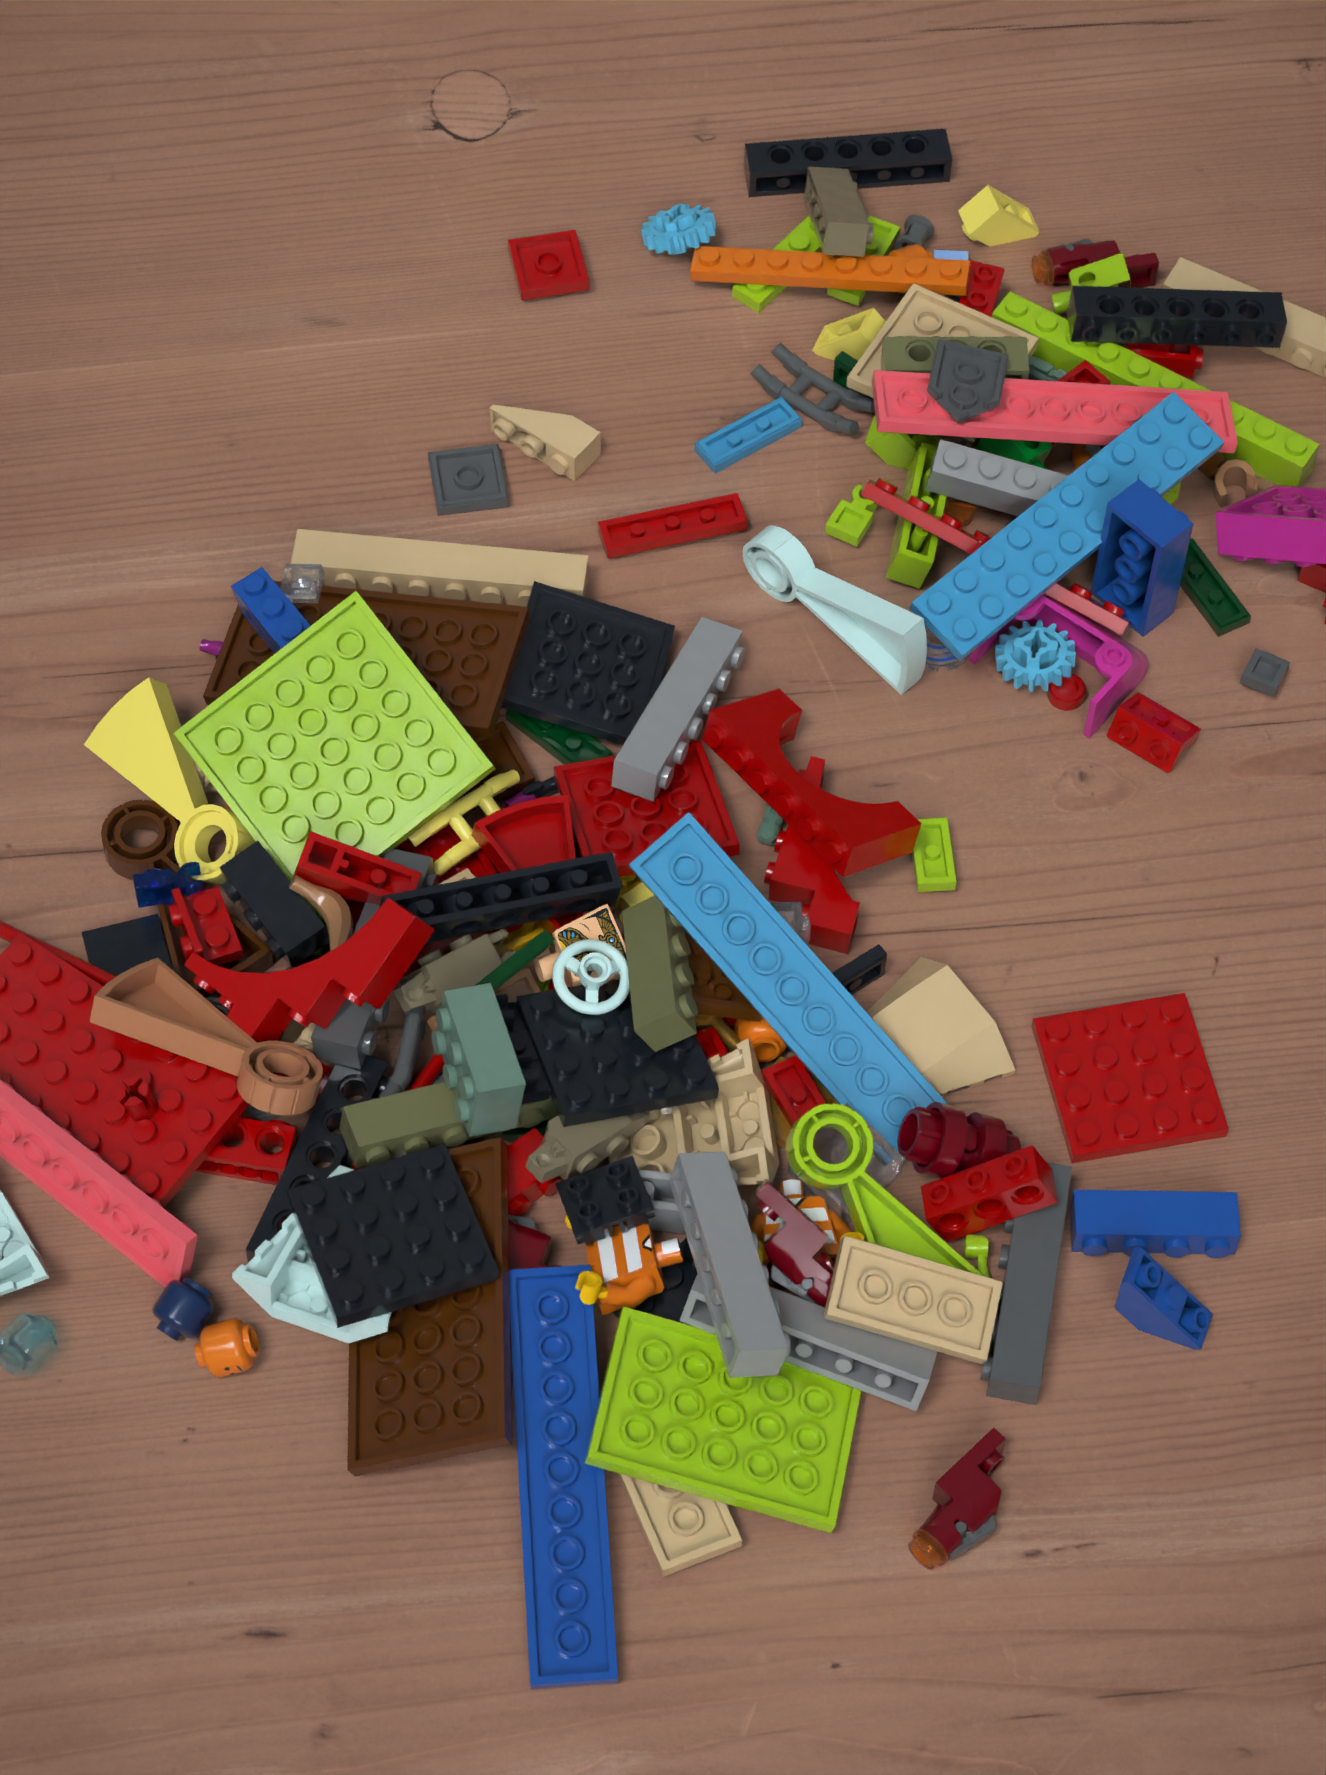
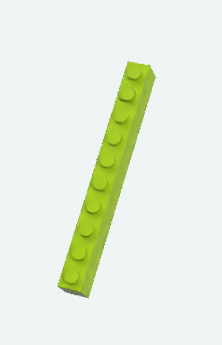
(1262, 443)

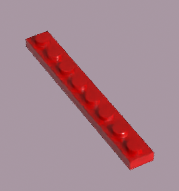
(950, 530)

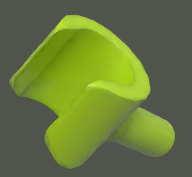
(977, 1247)

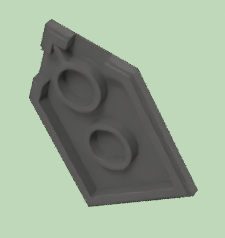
(966, 379)

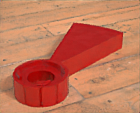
(527, 837)

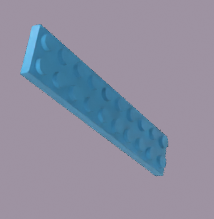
(1061, 527)
(782, 977)

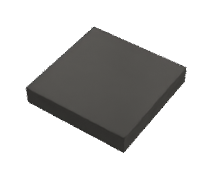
(468, 479)

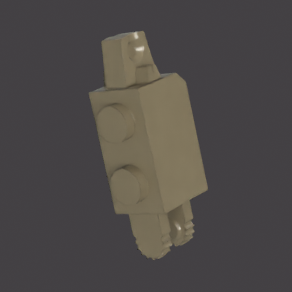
(461, 968)
(581, 1146)

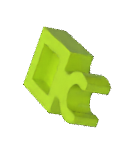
(853, 519)

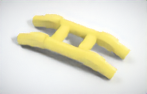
(453, 816)

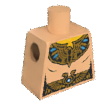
(594, 925)

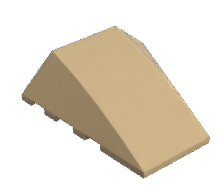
(942, 1028)
(733, 1123)

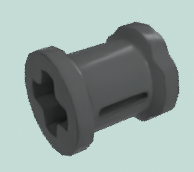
(917, 231)

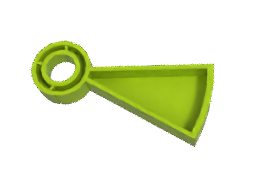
(871, 1207)

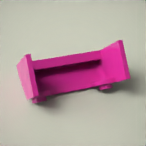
(1096, 645)

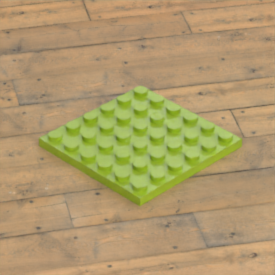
(334, 742)

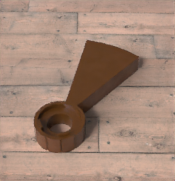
(161, 855)

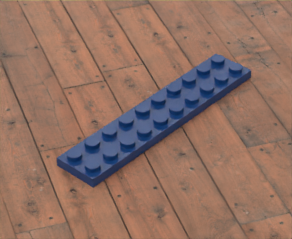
(559, 1494)

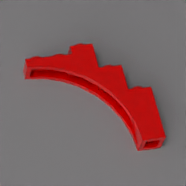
(358, 970)

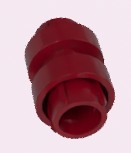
(945, 1141)

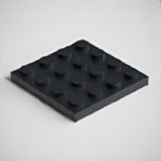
(587, 664)
(603, 1066)
(392, 1235)

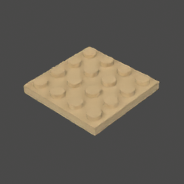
(928, 315)

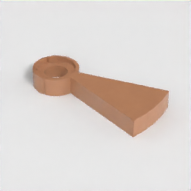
(170, 1014)

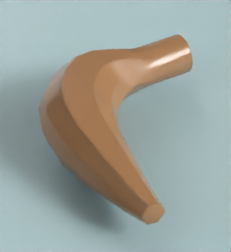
(331, 908)

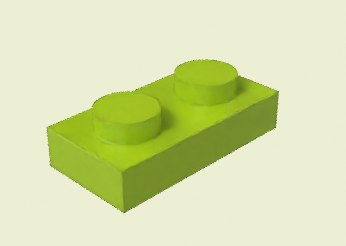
(934, 857)

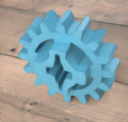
(678, 229)
(1017, 656)

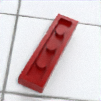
(672, 525)

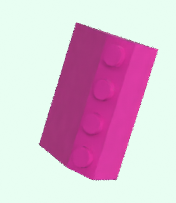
(1276, 526)

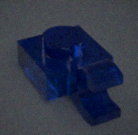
(155, 885)

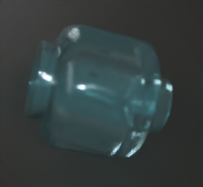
(27, 1344)

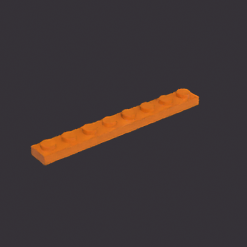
(829, 271)

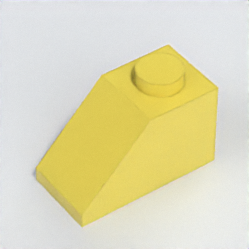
(996, 218)
(849, 335)

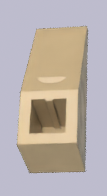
(552, 438)

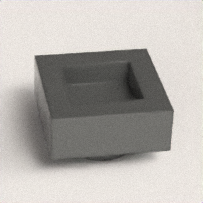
(1264, 672)

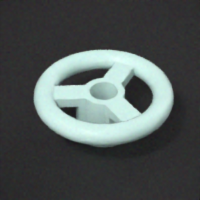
(591, 962)

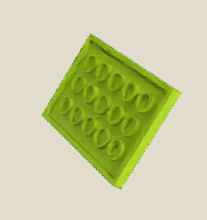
(738, 1440)

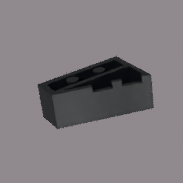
(271, 906)

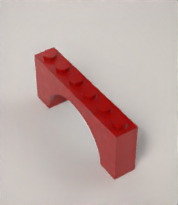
(840, 830)

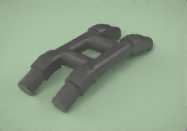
(806, 377)
(408, 1052)

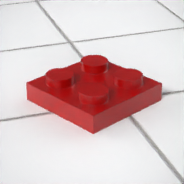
(548, 265)

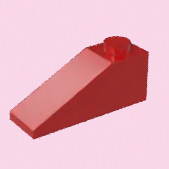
(352, 871)

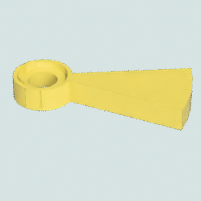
(142, 747)

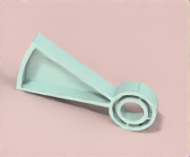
(875, 629)

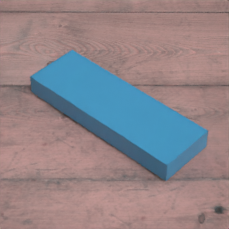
(748, 435)

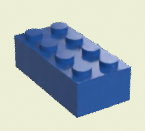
(1141, 556)

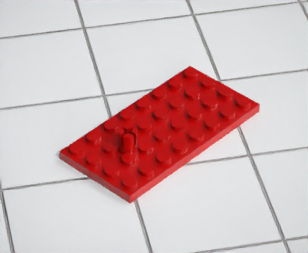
(116, 1095)

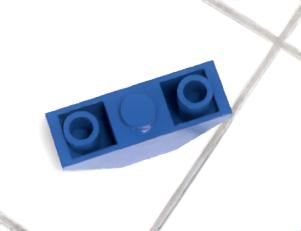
(1160, 1304)

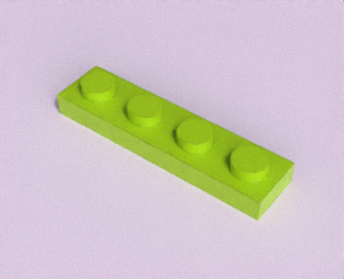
(759, 296)

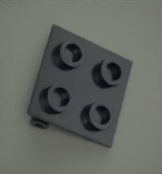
(605, 1199)

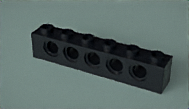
(870, 158)
(1176, 316)
(514, 896)
(318, 1143)

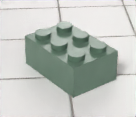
(478, 1060)

